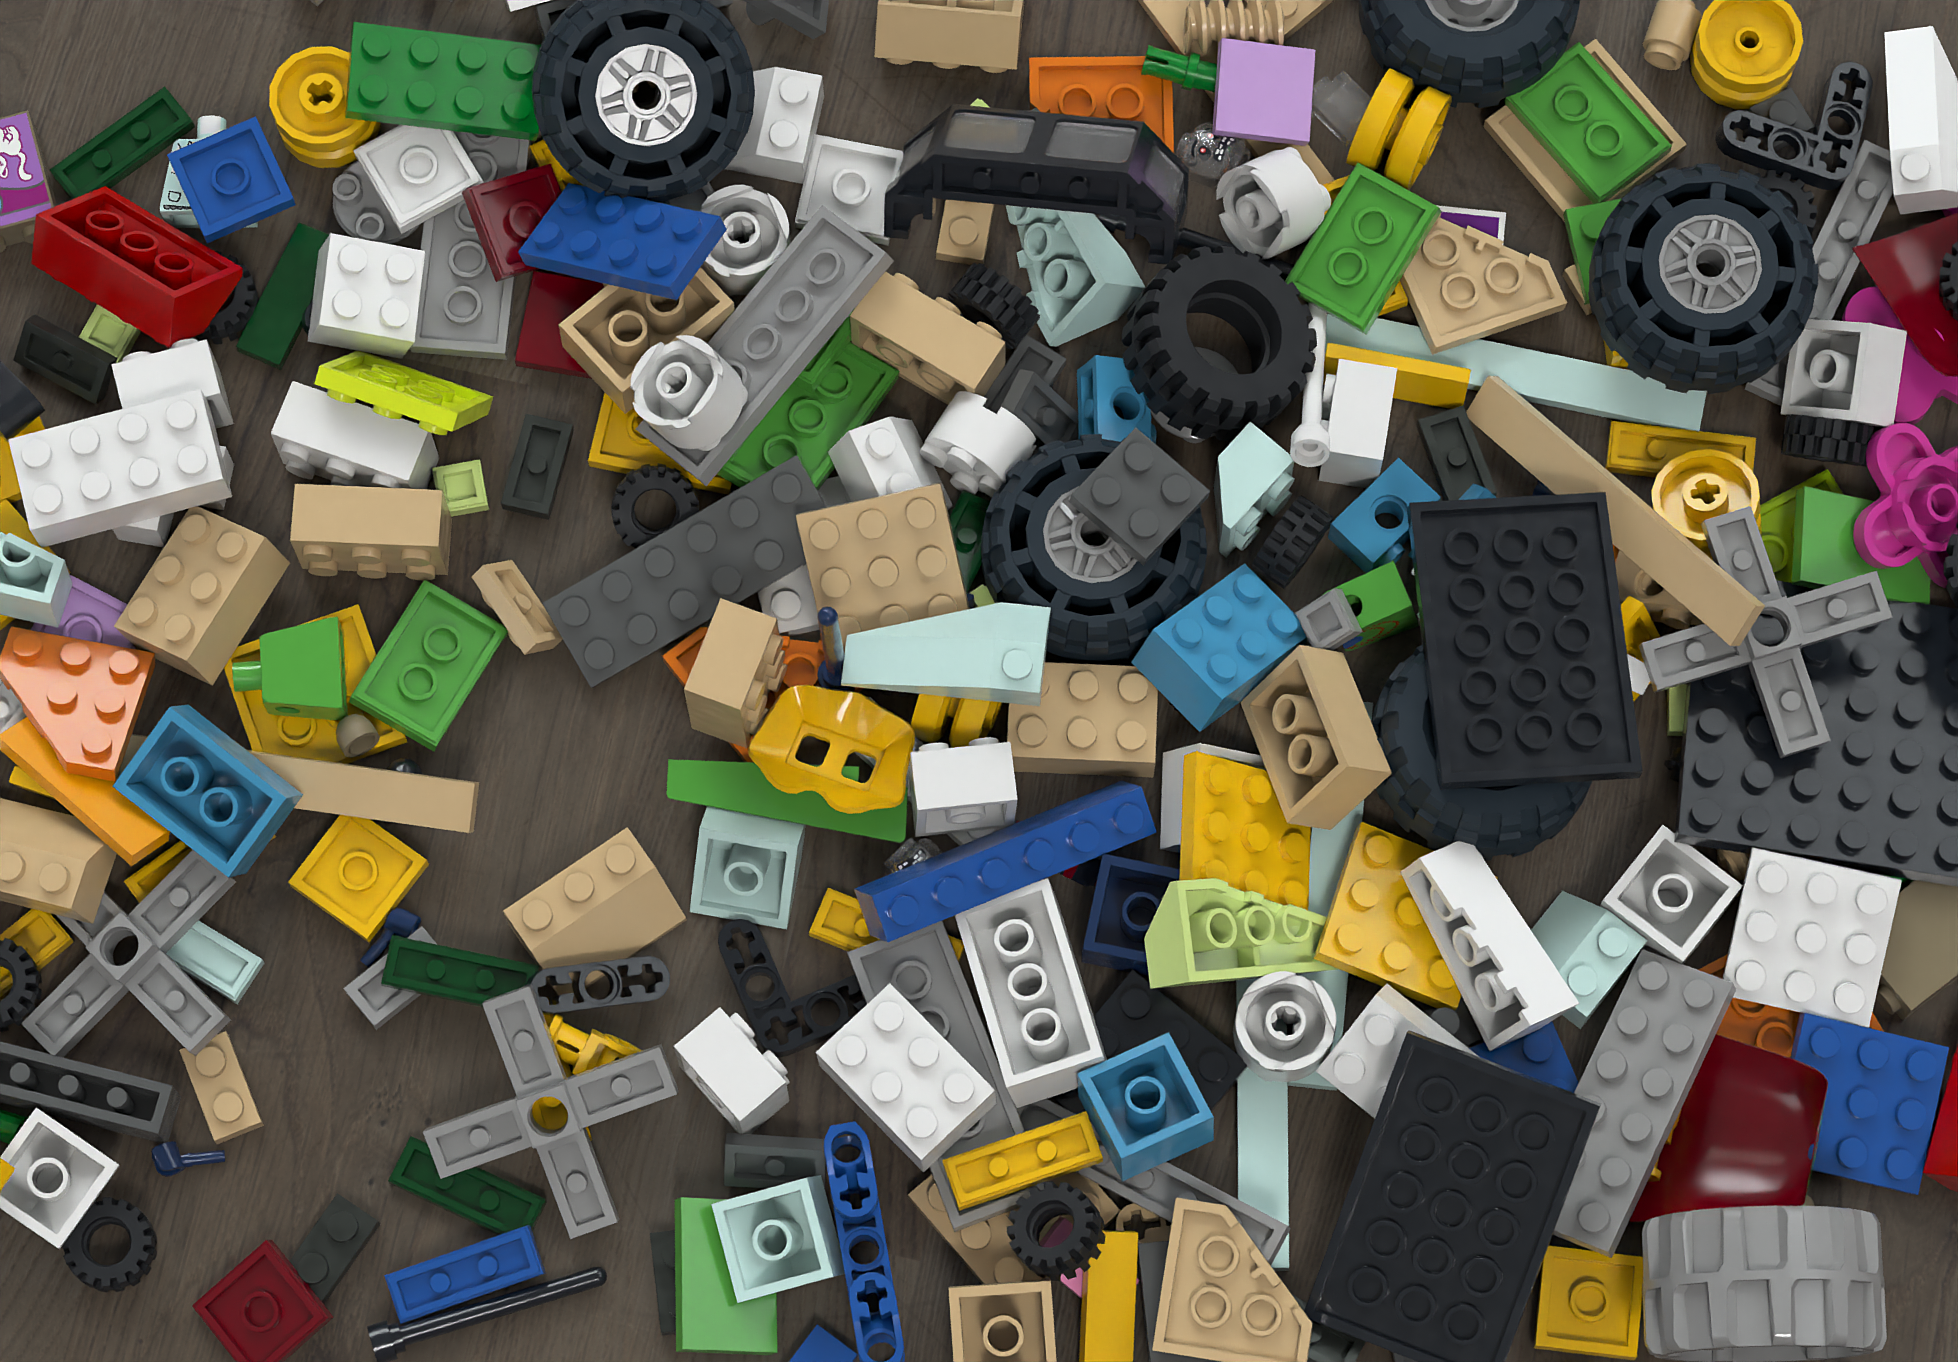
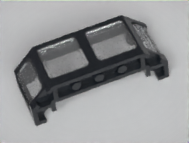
(1043, 165)

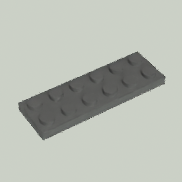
(684, 572)

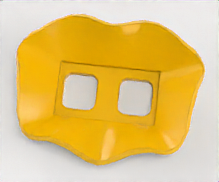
(849, 725)

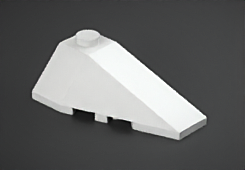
(1921, 121)

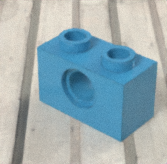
(1107, 383)
(1358, 532)

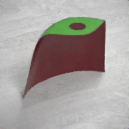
(1908, 277)
(1737, 1134)

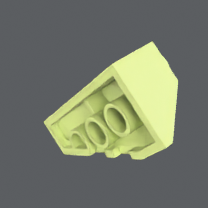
(1227, 934)

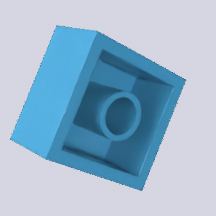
(1145, 1106)

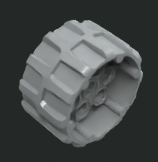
(1763, 1284)

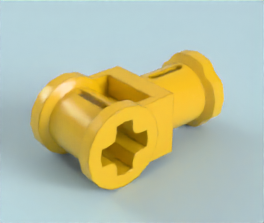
(593, 1048)

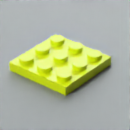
(402, 391)

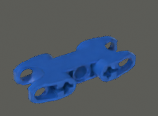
(860, 1226)

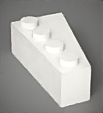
(1486, 945)

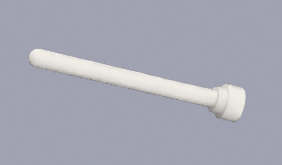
(1310, 440)

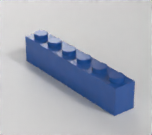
(1005, 861)

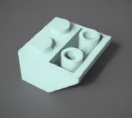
(1248, 484)

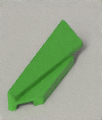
(746, 790)

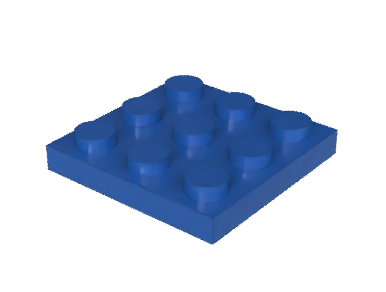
(1876, 1100)

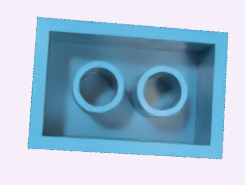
(1220, 647)
(207, 790)

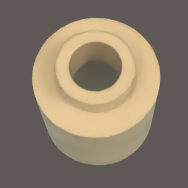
(1671, 33)

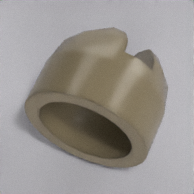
(356, 735)

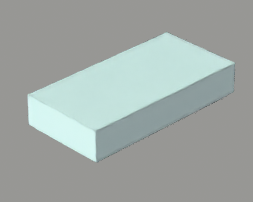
(216, 961)

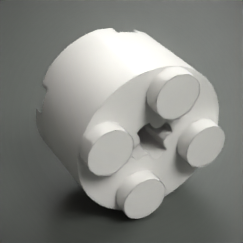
(1272, 203)
(762, 225)
(687, 393)
(977, 444)
(1296, 1001)

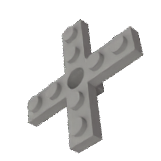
(1779, 669)
(150, 976)
(538, 1073)

